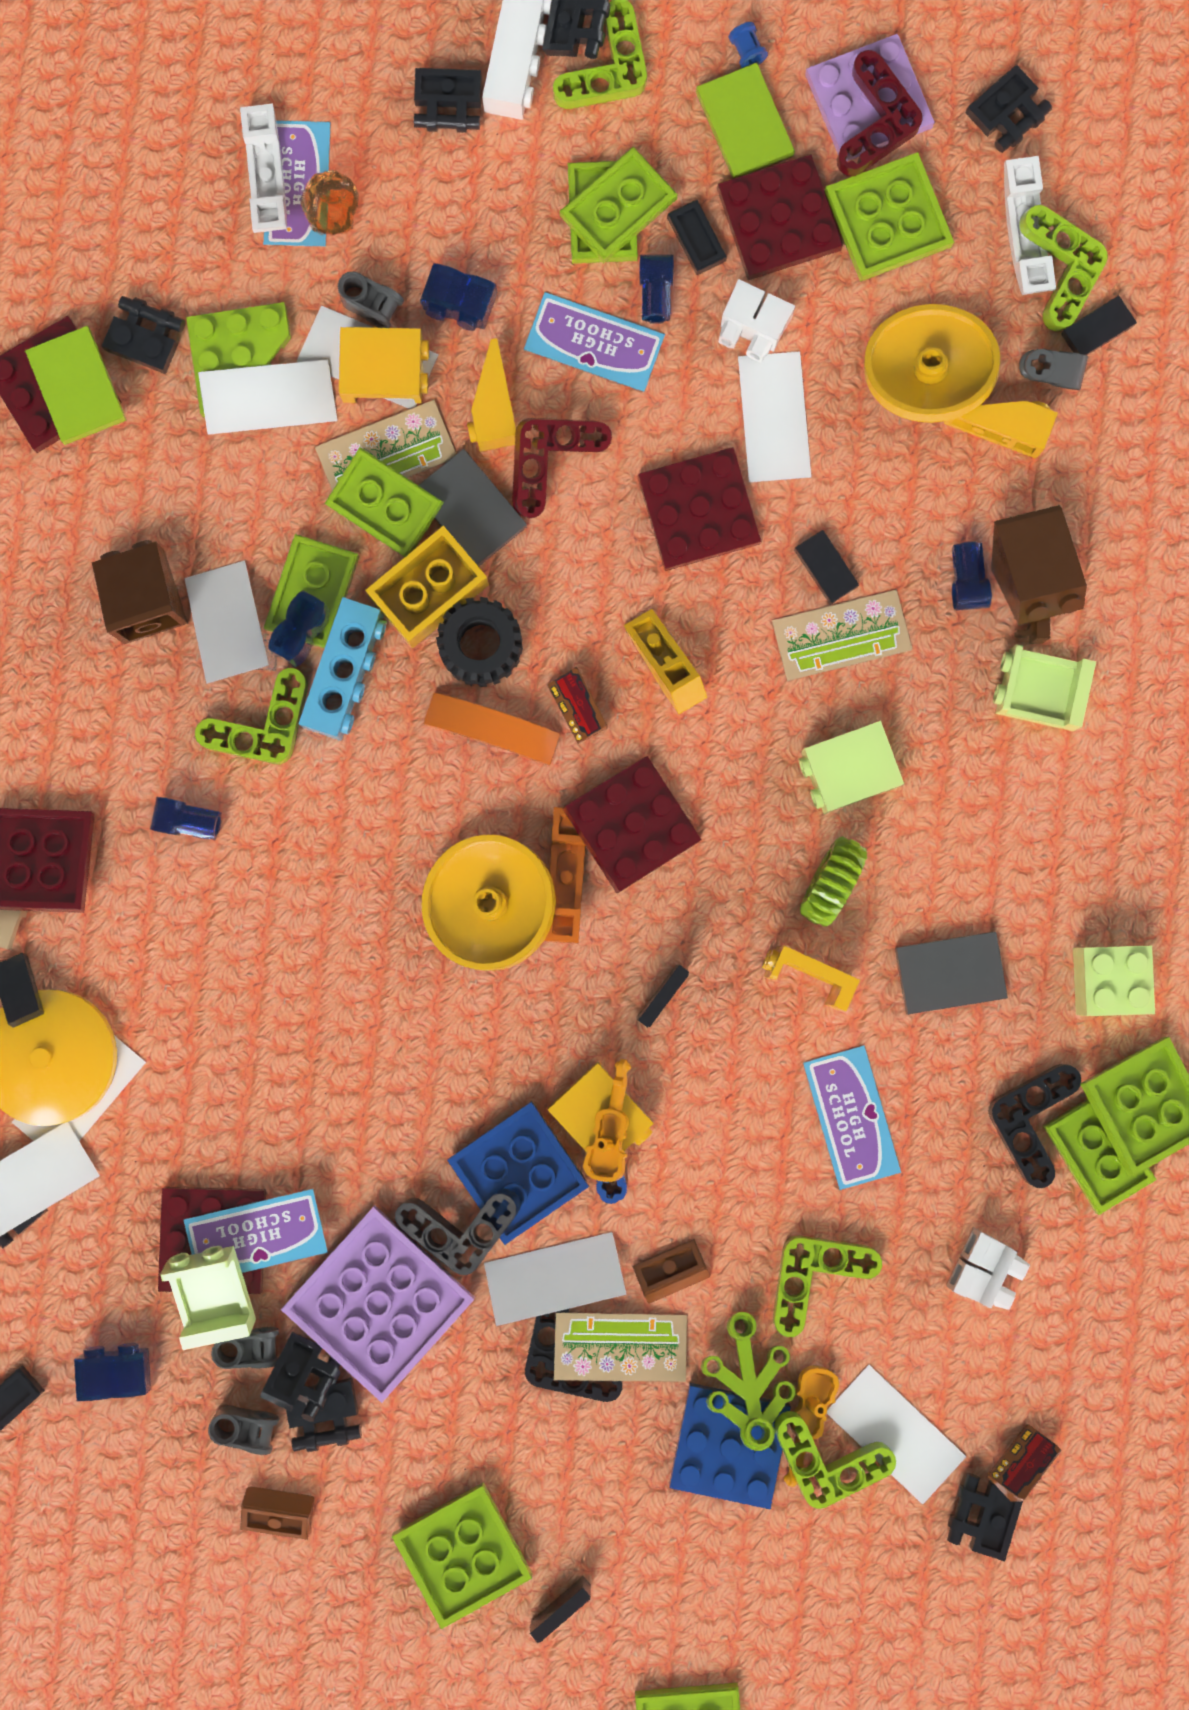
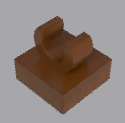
(1037, 631)

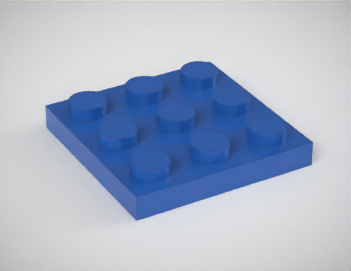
(527, 1160)
(715, 1460)

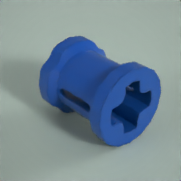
(747, 44)
(616, 1195)

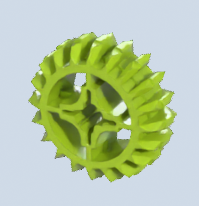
(833, 881)

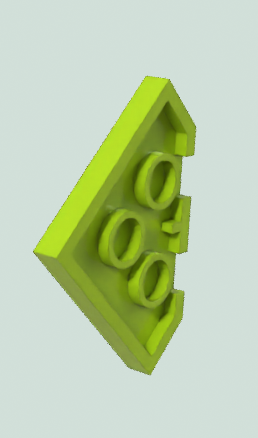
(237, 339)

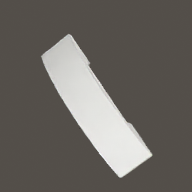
(264, 168)
(1022, 191)

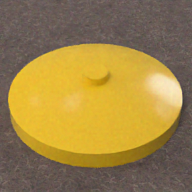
(932, 363)
(488, 902)
(56, 1062)

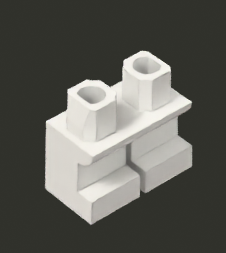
(764, 330)
(987, 1285)

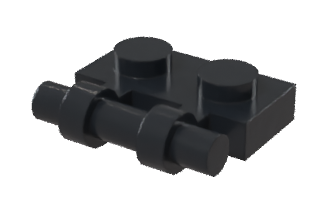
(566, 27)
(447, 89)
(1001, 101)
(140, 344)
(291, 1373)
(339, 1405)
(994, 1523)

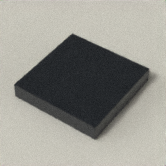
(663, 995)

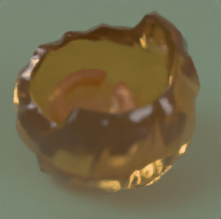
(330, 203)

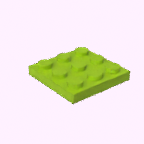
(889, 216)
(1143, 1105)
(462, 1555)

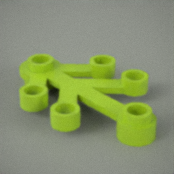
(750, 1386)

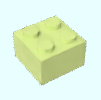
(1114, 981)

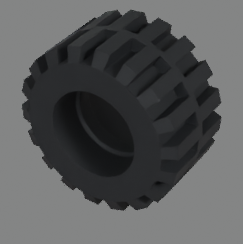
(474, 614)

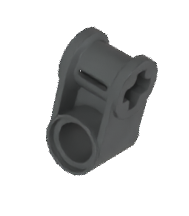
(374, 303)
(1059, 368)
(253, 1351)
(247, 1428)

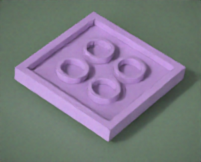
(845, 105)

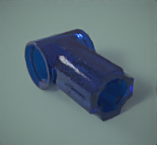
(656, 284)
(970, 586)
(176, 817)

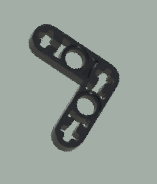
(1019, 1121)
(457, 1241)
(546, 1354)

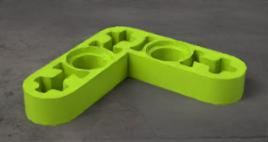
(615, 73)
(1077, 264)
(272, 730)
(814, 1262)
(829, 1475)

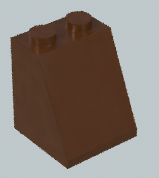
(1037, 565)
(138, 592)

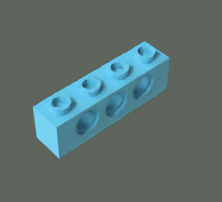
(349, 619)

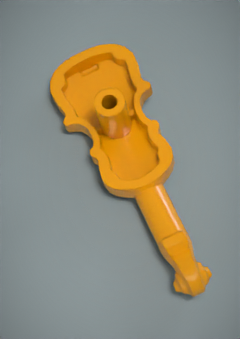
(605, 1157)
(816, 1391)

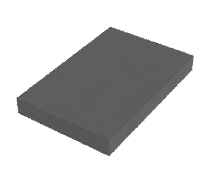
(473, 508)
(951, 973)

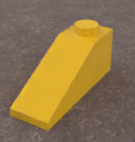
(491, 409)
(1014, 425)
(666, 661)

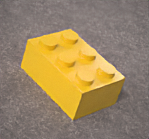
(427, 586)

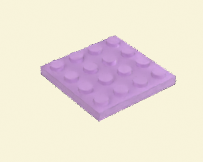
(378, 1303)

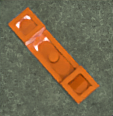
(492, 728)
(567, 878)

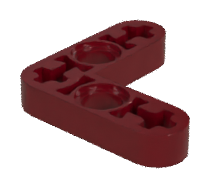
(888, 123)
(547, 442)

